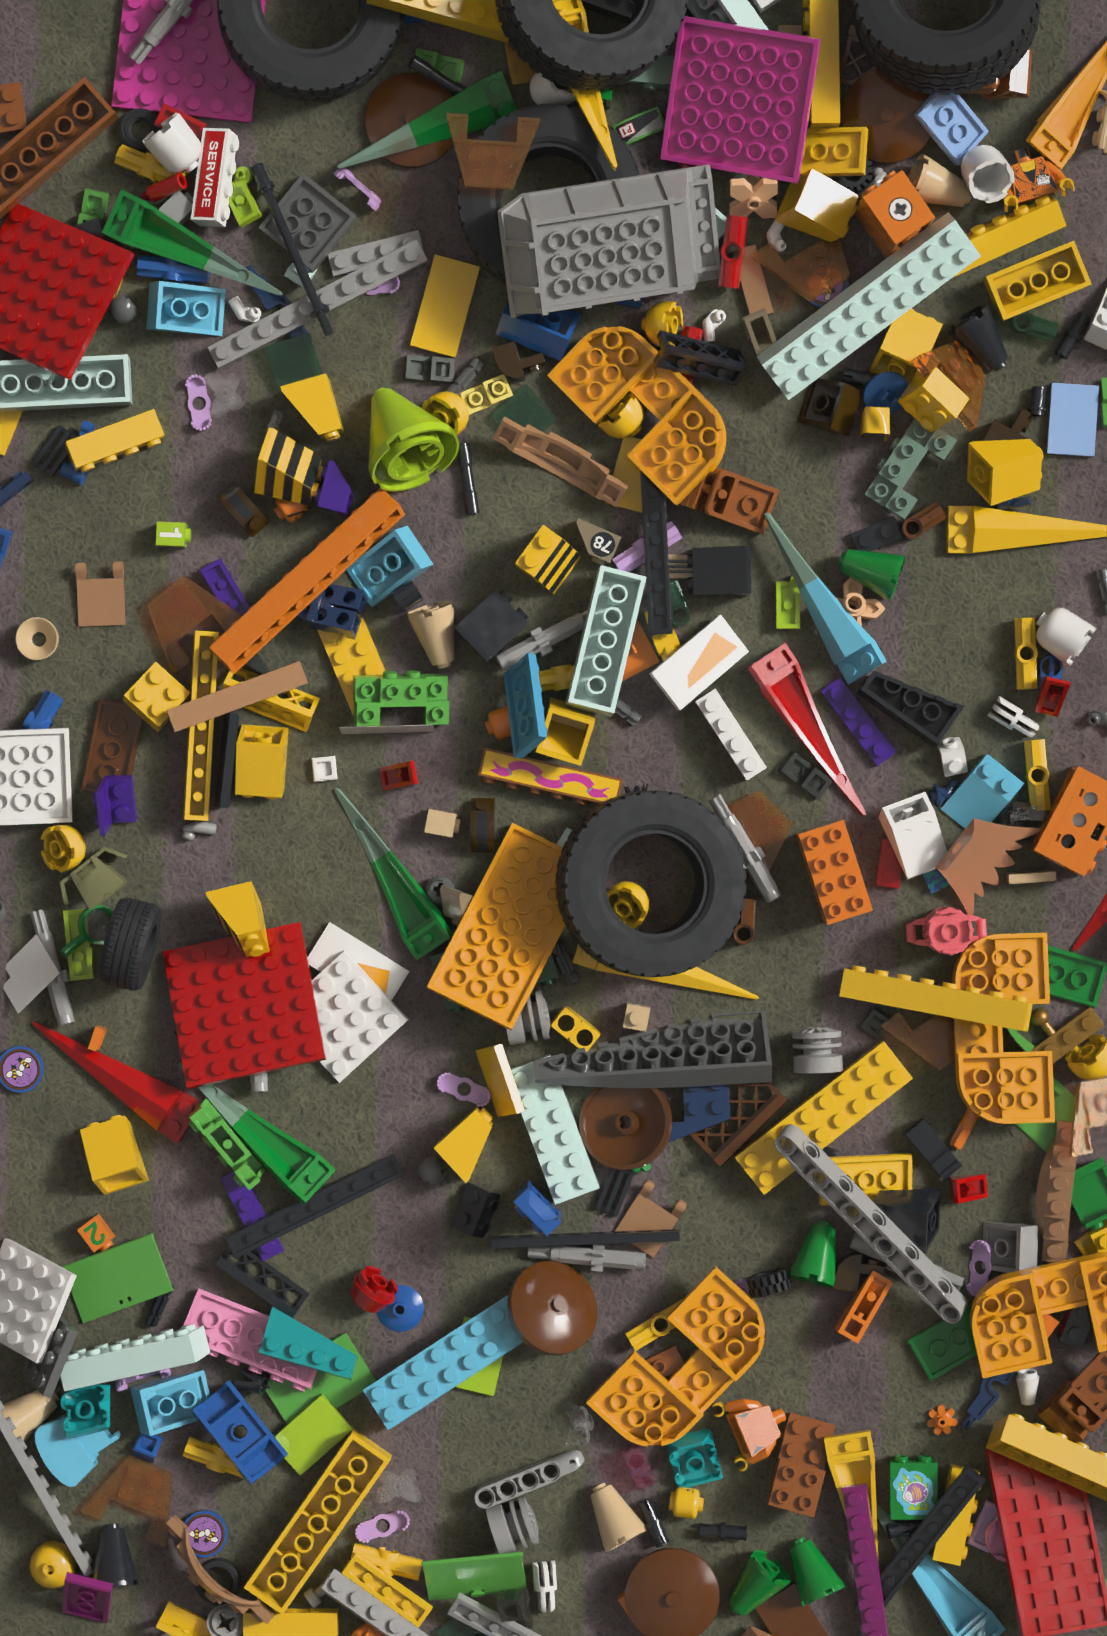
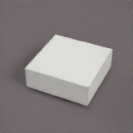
(324, 768)

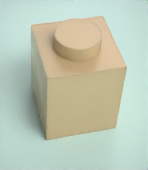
(442, 823)
(636, 1017)

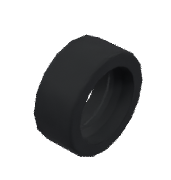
(227, 1565)

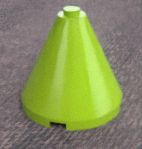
(406, 442)

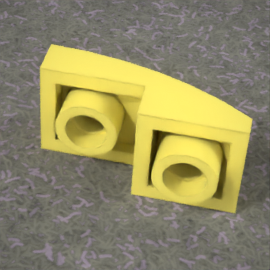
(486, 394)

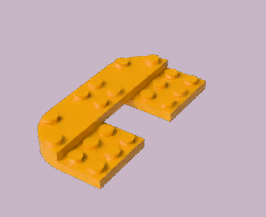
(690, 429)
(994, 1082)
(1010, 1309)
(729, 1340)

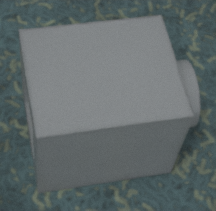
(178, 207)

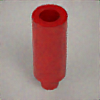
(165, 187)

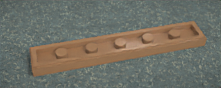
(237, 696)

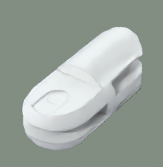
(1013, 718)
(545, 1586)

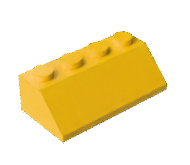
(1037, 281)

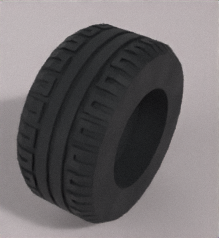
(130, 944)

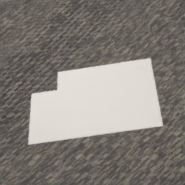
(29, 973)

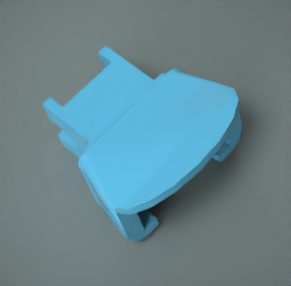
(70, 1457)

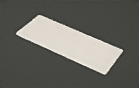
(387, 729)

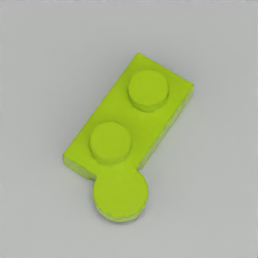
(242, 201)
(787, 605)

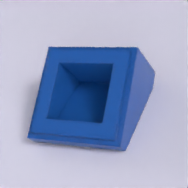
(147, 1447)

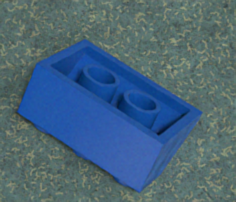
(544, 333)

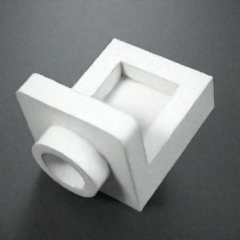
(952, 756)

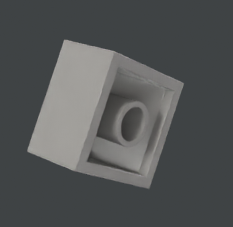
(1012, 1245)

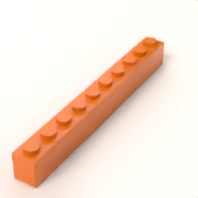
(307, 580)

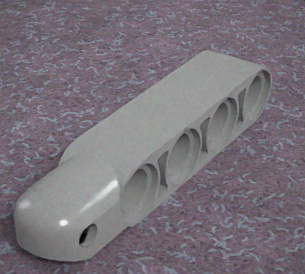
(563, 1467)

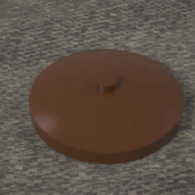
(398, 103)
(888, 115)
(625, 1126)
(552, 1308)
(672, 1593)

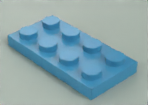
(525, 705)

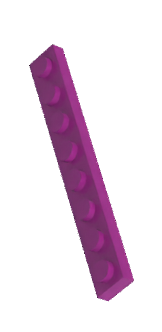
(865, 1560)

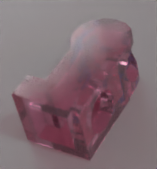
(639, 1466)

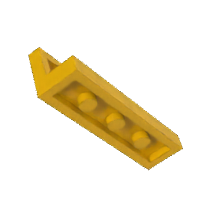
(282, 710)
(387, 1589)
(185, 1622)

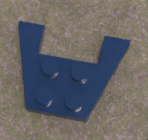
(702, 1109)

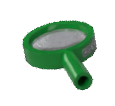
(92, 928)

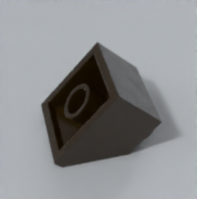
(830, 406)

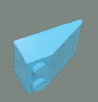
(185, 308)
(389, 565)
(982, 793)
(169, 1401)

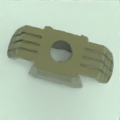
(95, 879)

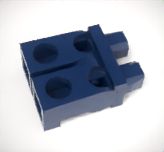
(336, 611)

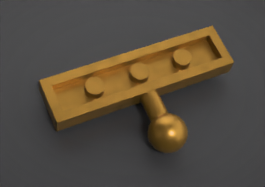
(1068, 1035)

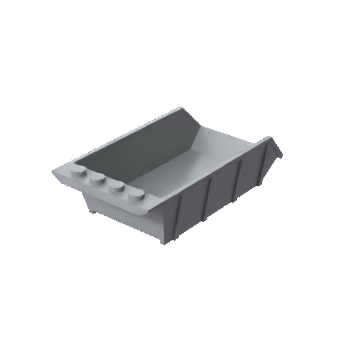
(609, 241)

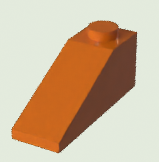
(863, 1306)

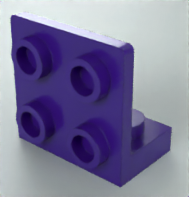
(114, 802)

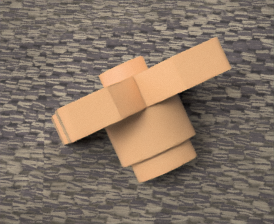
(753, 195)
(865, 608)

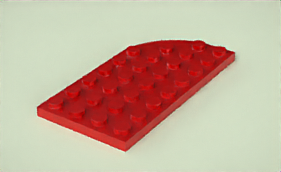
(1048, 1550)

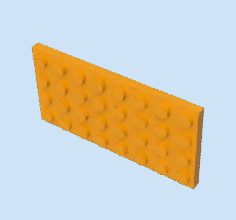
(505, 931)

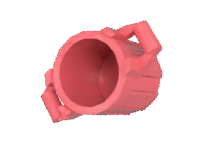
(946, 930)

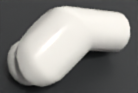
(711, 322)

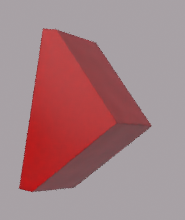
(1051, 696)
(399, 775)
(968, 1188)

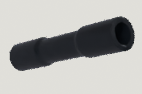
(428, 71)
(470, 494)

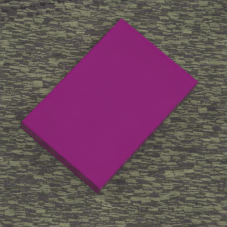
(87, 1597)

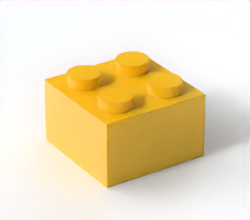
(933, 400)
(154, 695)

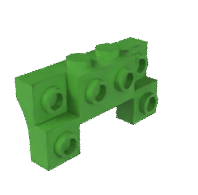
(400, 690)
(228, 1144)

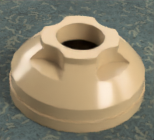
(26, 632)

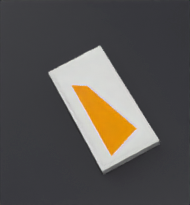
(699, 662)
(381, 969)

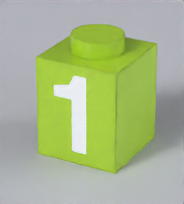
(172, 534)

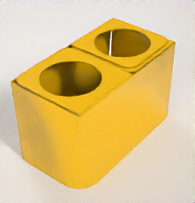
(875, 421)
(578, 1026)

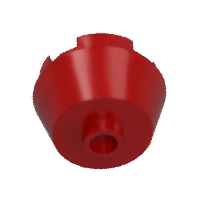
(372, 1290)

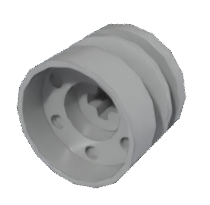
(532, 1018)
(817, 1051)
(512, 1525)

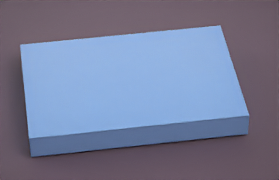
(951, 125)
(1072, 419)

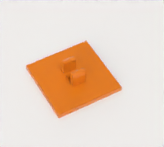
(640, 654)

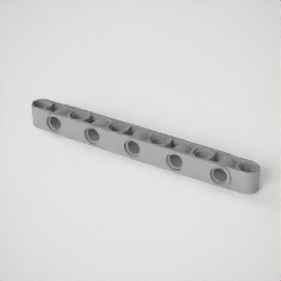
(871, 1223)

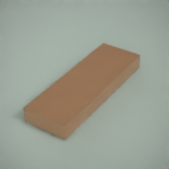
(753, 283)

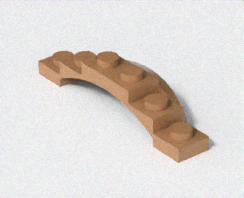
(561, 459)
(1055, 1195)
(198, 1575)

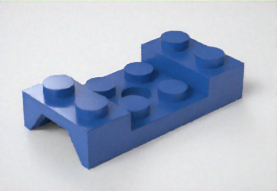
(537, 1208)
(257, 1450)

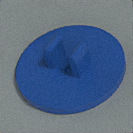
(885, 391)

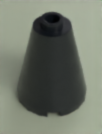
(981, 337)
(114, 1558)

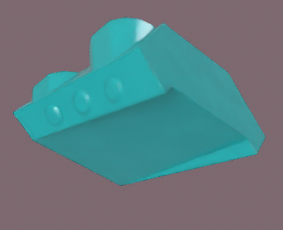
(86, 1410)
(694, 1459)

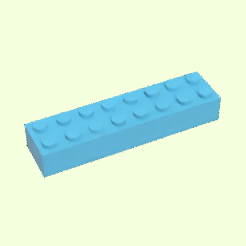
(443, 1365)

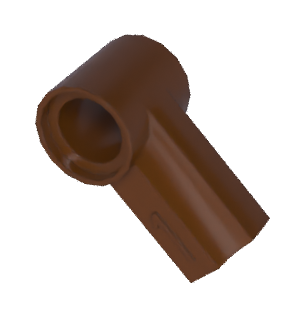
(923, 520)
(746, 920)

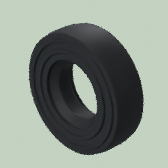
(129, 120)

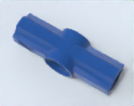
(169, 270)
(44, 712)

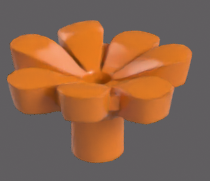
(937, 1416)

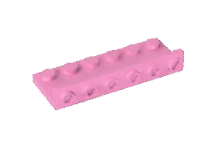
(238, 1334)

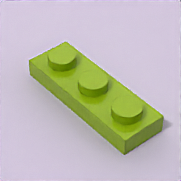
(80, 960)

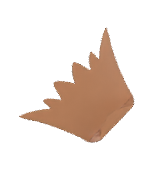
(975, 856)

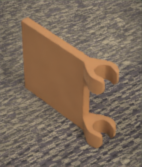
(100, 600)
(647, 1215)

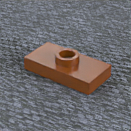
(666, 1361)

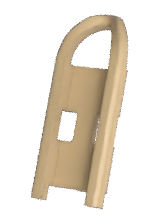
(1100, 138)

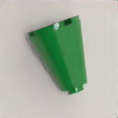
(873, 570)
(816, 1256)
(812, 1572)
(757, 1583)

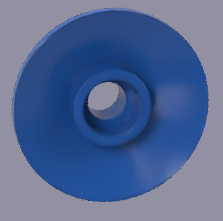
(412, 1312)

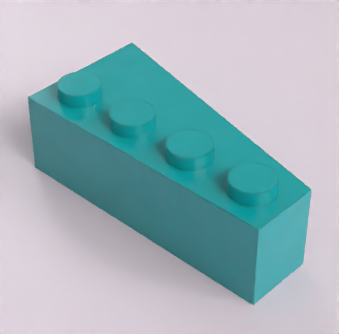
(299, 1345)

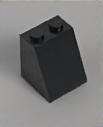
(720, 571)
(492, 625)
(913, 1212)

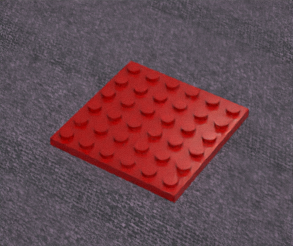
(54, 288)
(242, 1011)

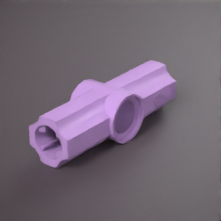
(635, 556)

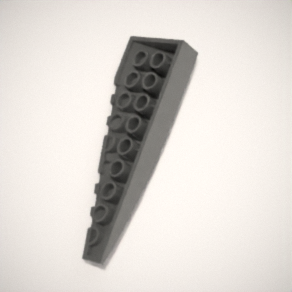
(670, 1057)

